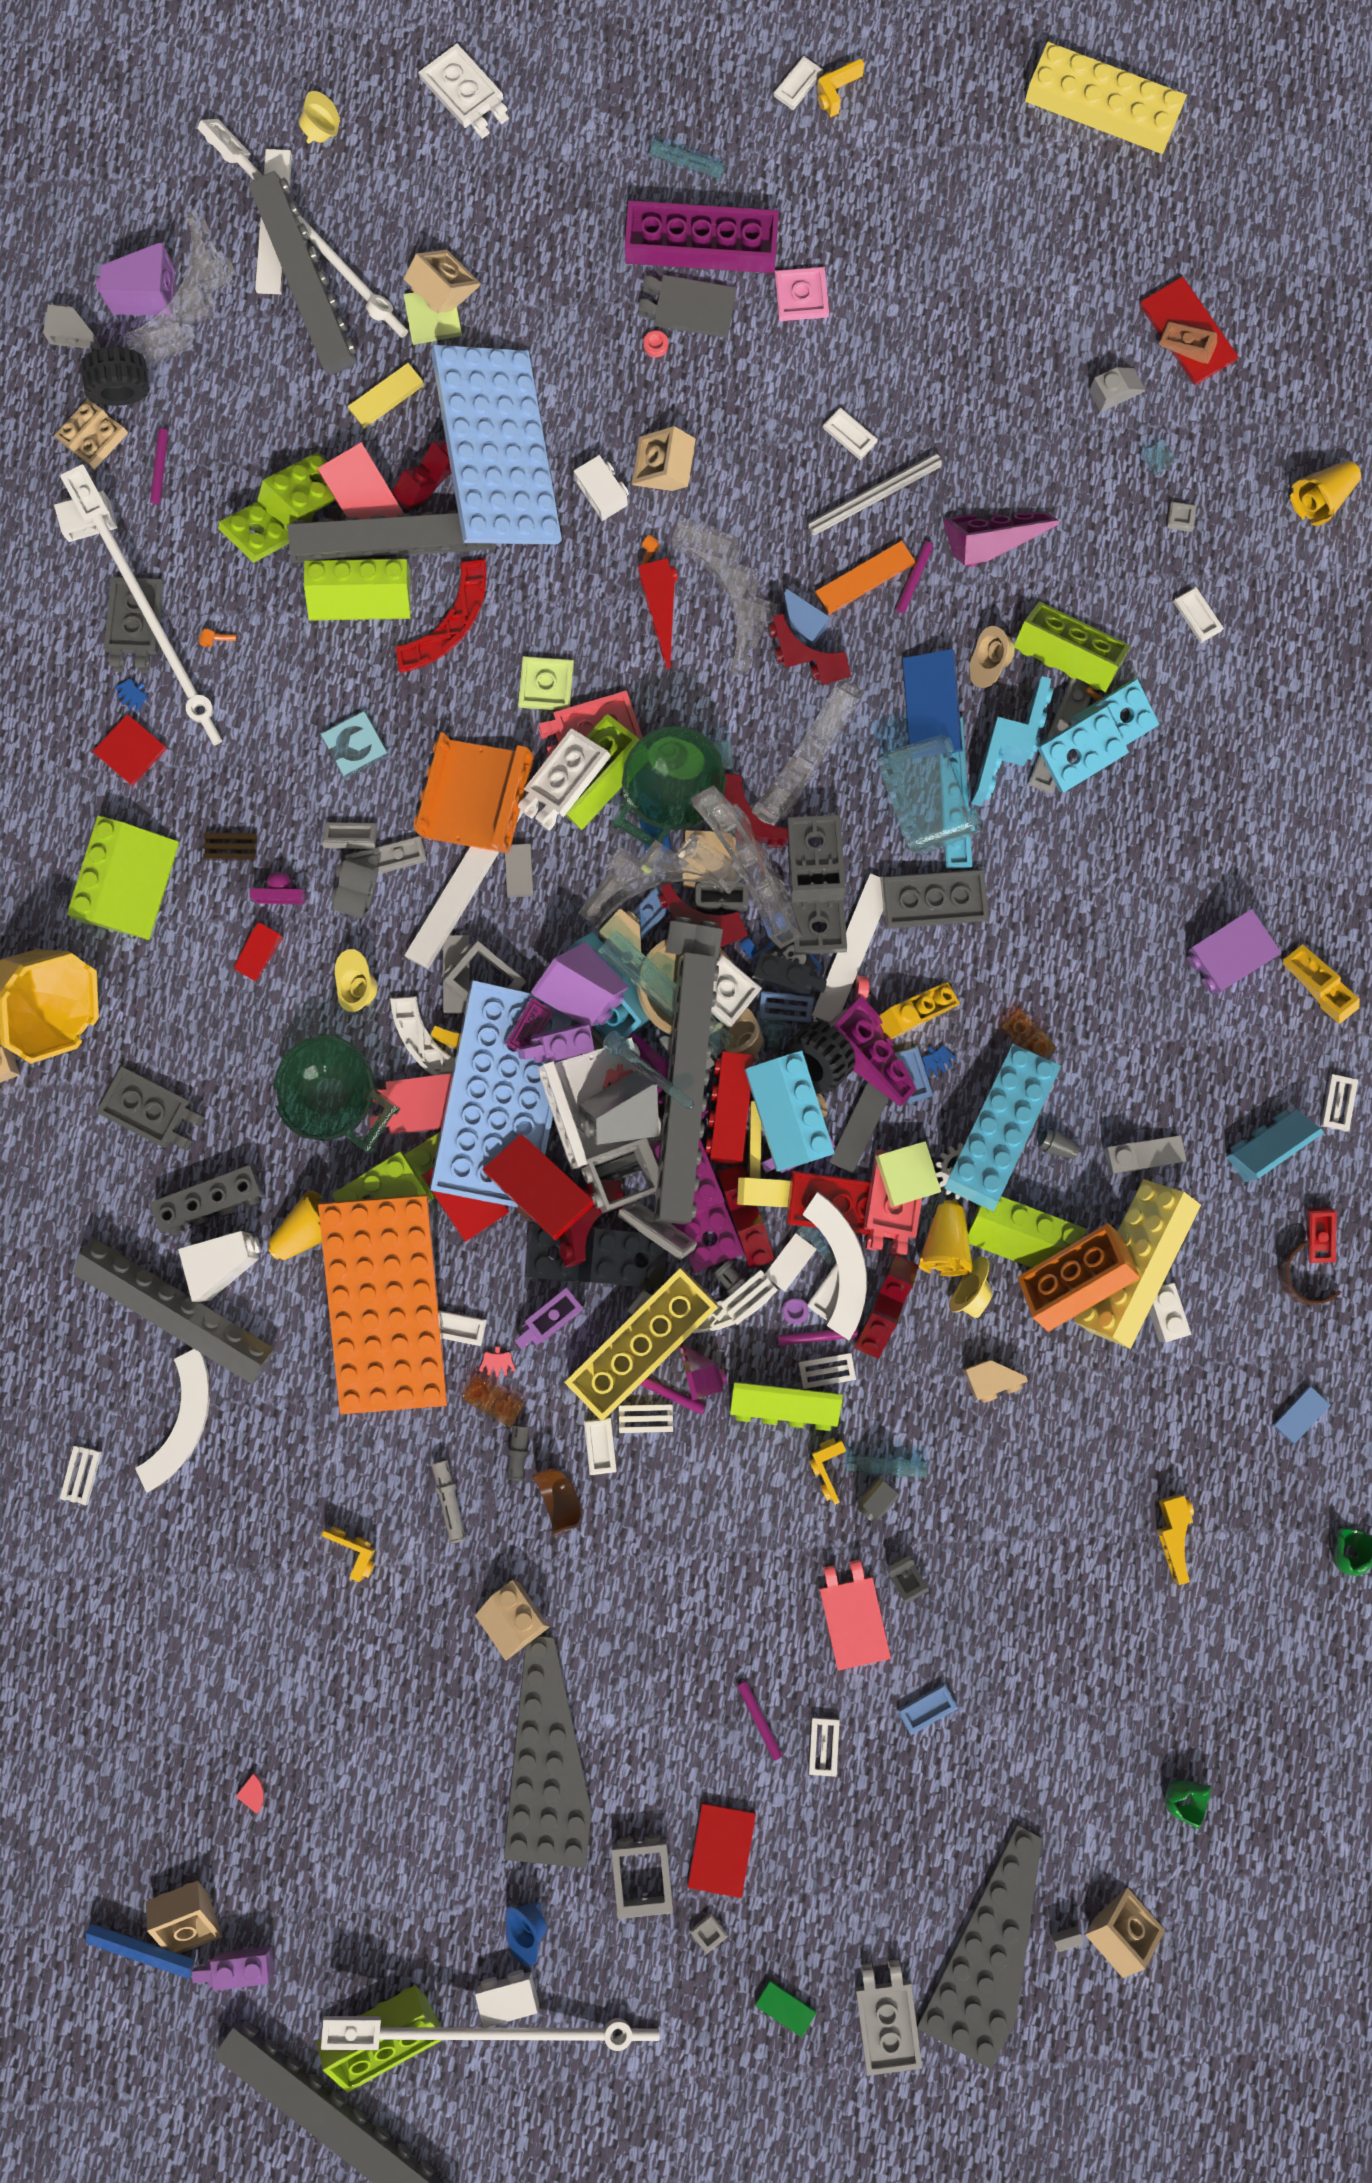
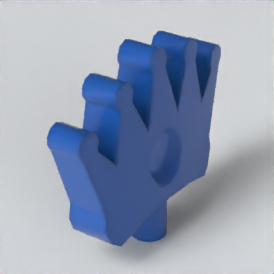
(132, 694)
(937, 1059)

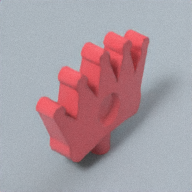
(613, 1076)
(497, 1361)

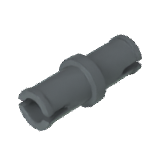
(518, 1452)

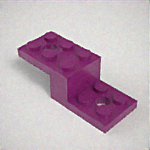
(709, 1217)

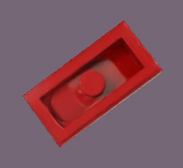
(257, 951)
(1321, 1233)

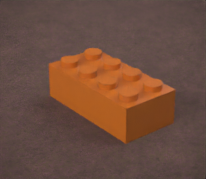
(1078, 1277)

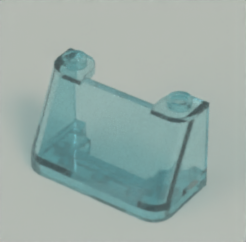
(927, 794)

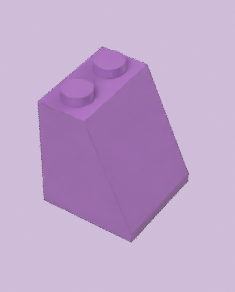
(138, 282)
(1233, 952)
(581, 986)

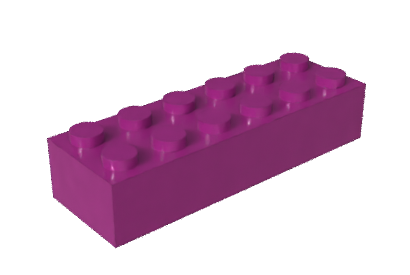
(701, 237)

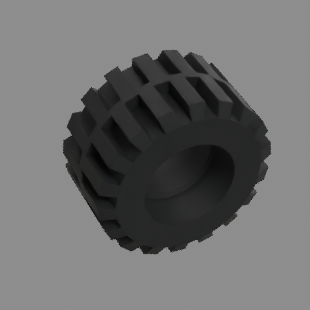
(114, 376)
(825, 1053)

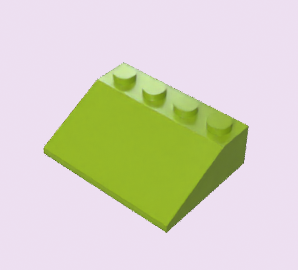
(123, 878)

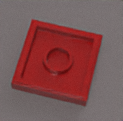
(129, 750)

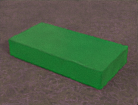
(785, 2008)

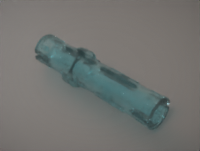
(659, 151)
(887, 1466)

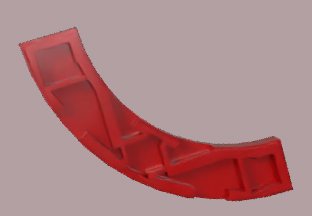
(454, 625)

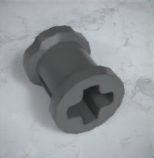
(729, 1277)

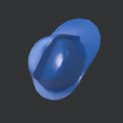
(524, 1931)

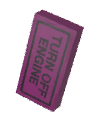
(530, 1021)

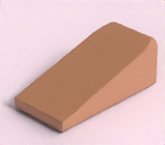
(1189, 341)

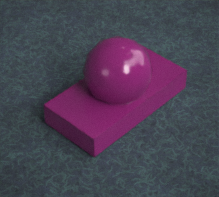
(278, 891)

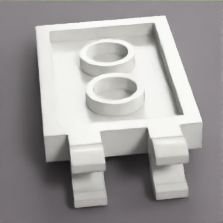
(464, 89)
(563, 778)

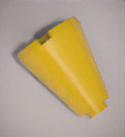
(1324, 491)
(299, 1229)
(947, 1242)

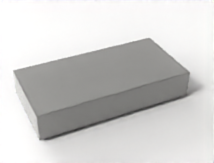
(350, 835)
(519, 871)

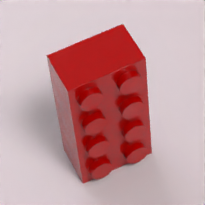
(731, 1111)

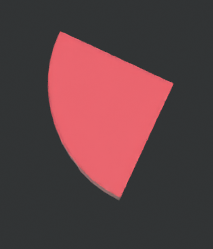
(252, 1793)

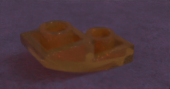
(1026, 1035)
(493, 1401)

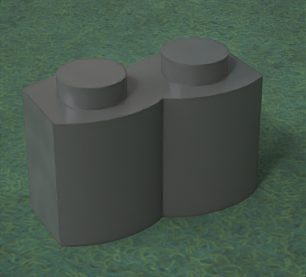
(355, 887)
(712, 899)
(693, 938)
(876, 1499)

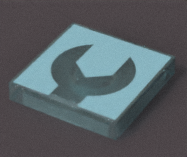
(354, 744)

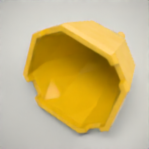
(45, 1003)

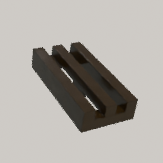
(208, 846)

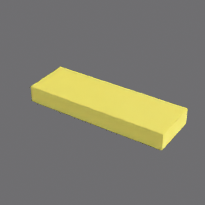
(386, 395)
(754, 1142)
(763, 1192)

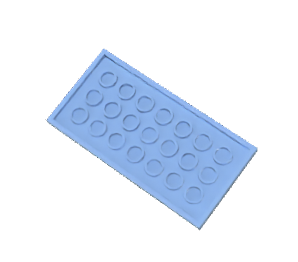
(495, 445)
(490, 1095)

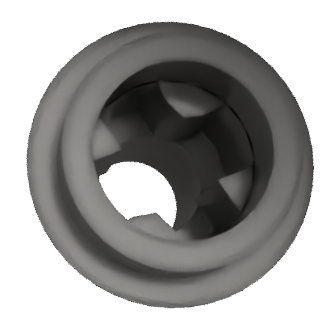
(1058, 1144)

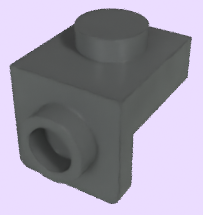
(907, 1578)

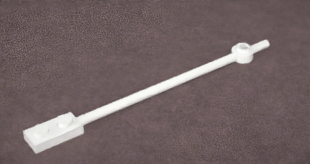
(235, 152)
(92, 509)
(365, 2032)

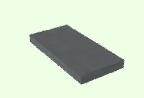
(934, 899)

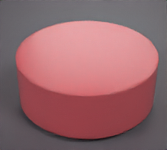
(655, 343)
(861, 987)

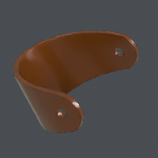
(1286, 1283)
(560, 1500)

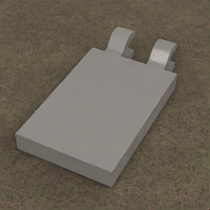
(888, 2022)

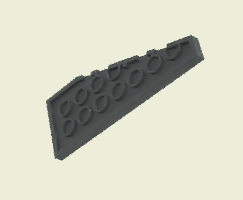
(548, 1788)
(983, 1978)

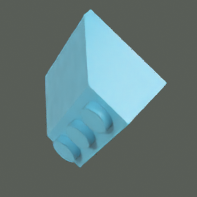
(1272, 1144)

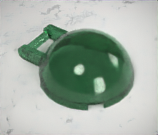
(662, 778)
(328, 1091)

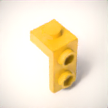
(827, 95)
(828, 1450)
(363, 1565)

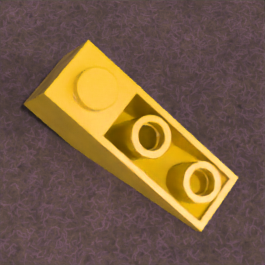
(918, 1010)

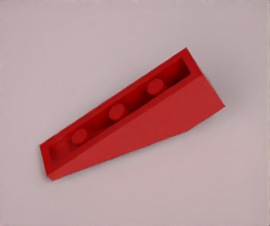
(659, 591)

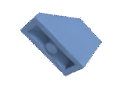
(804, 619)

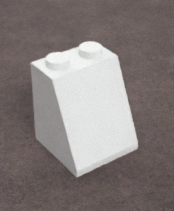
(217, 1263)

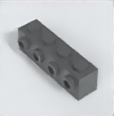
(207, 1199)

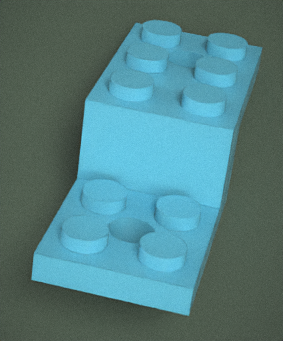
(1098, 735)
(1013, 741)

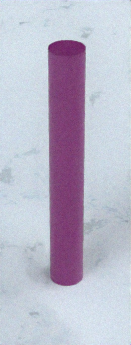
(159, 464)
(914, 577)
(807, 1337)
(673, 1395)
(759, 1720)

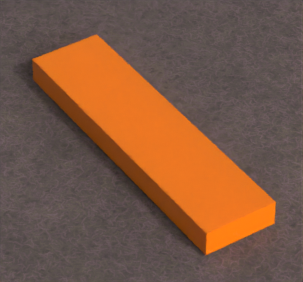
(865, 577)

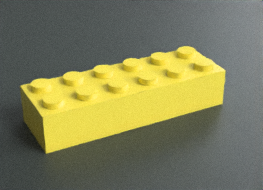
(1105, 97)
(1153, 1236)
(642, 1344)

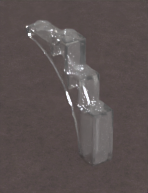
(171, 329)
(718, 555)
(808, 757)
(737, 836)
(659, 865)

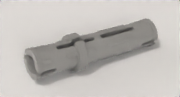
(448, 1500)

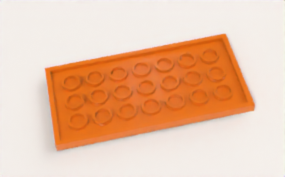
(383, 1303)

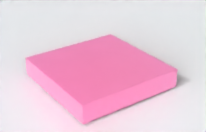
(801, 293)

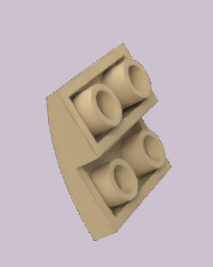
(91, 434)

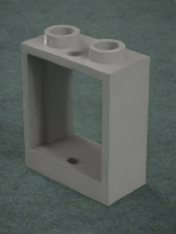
(467, 955)
(646, 1162)
(642, 1906)

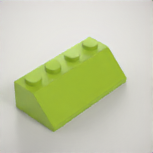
(358, 589)
(1071, 646)
(618, 742)
(1021, 1232)
(785, 1404)
(357, 2067)

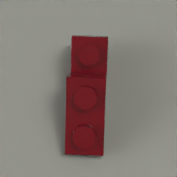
(421, 481)
(791, 652)
(763, 832)
(731, 923)
(746, 1220)
(574, 1238)
(887, 1306)

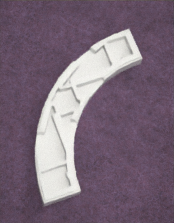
(417, 1039)
(849, 1261)
(719, 1318)
(189, 1424)

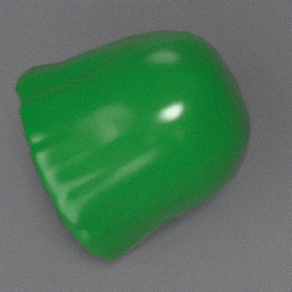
(1362, 1544)
(1195, 1811)

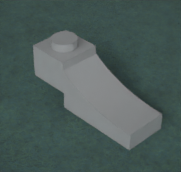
(1144, 1154)

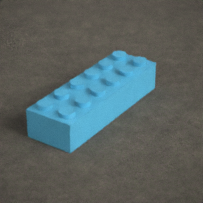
(1002, 1127)

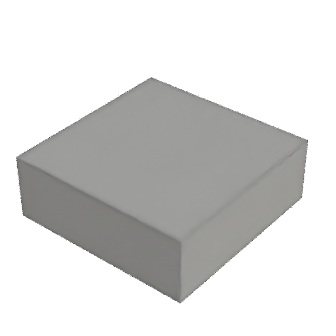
(1181, 516)
(708, 1933)
(1067, 1939)

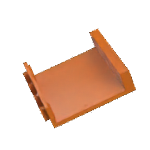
(473, 794)

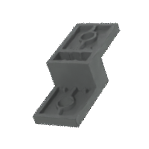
(817, 883)

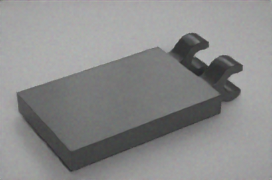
(689, 305)
(126, 625)
(147, 1109)

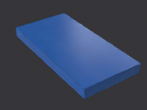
(932, 697)

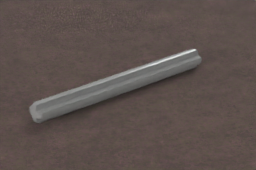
(874, 494)

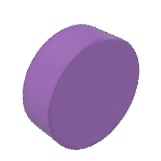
(795, 1310)

